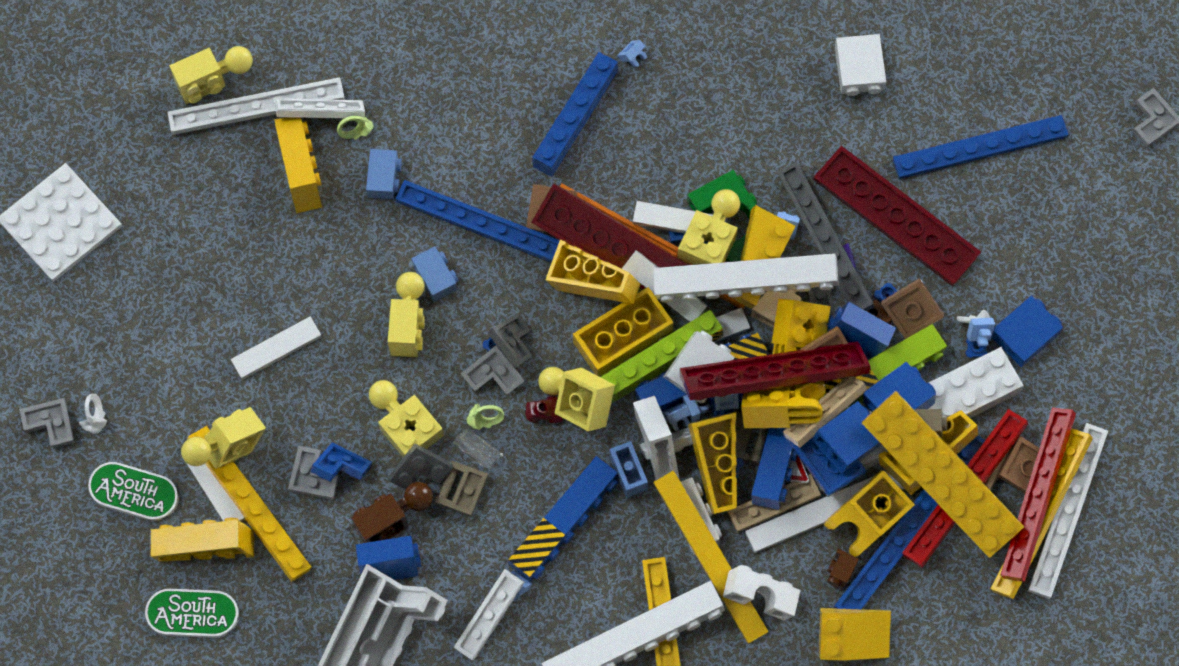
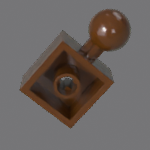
(387, 517)

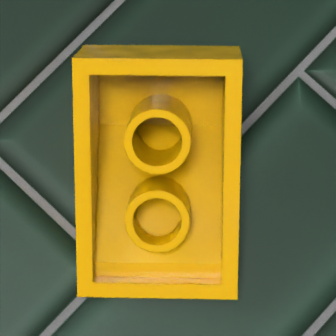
(854, 634)

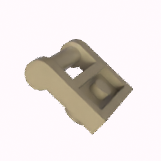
(742, 440)
(467, 491)

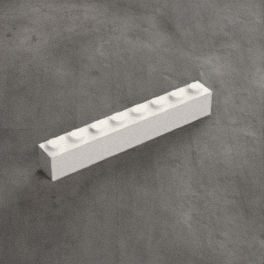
(746, 277)
(645, 630)

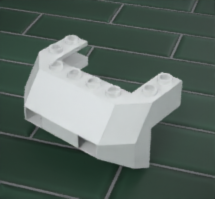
(379, 621)

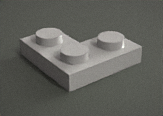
(1160, 118)
(493, 365)
(52, 416)
(307, 483)

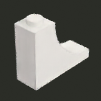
(656, 436)

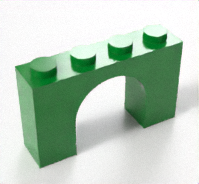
(702, 198)

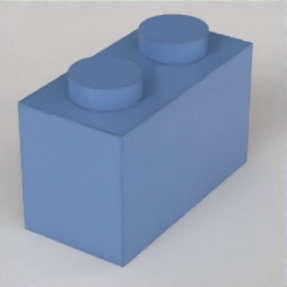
(382, 174)
(435, 274)
(629, 469)

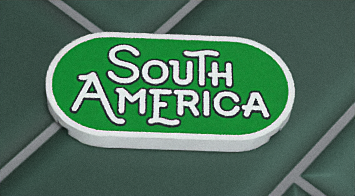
(133, 491)
(192, 613)

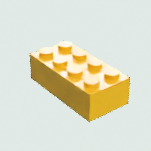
(622, 332)

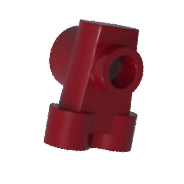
(542, 410)

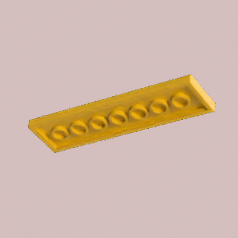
(942, 474)

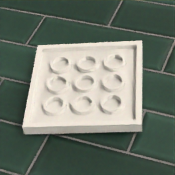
(59, 222)

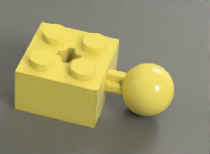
(202, 74)
(712, 229)
(406, 317)
(581, 396)
(400, 417)
(226, 441)

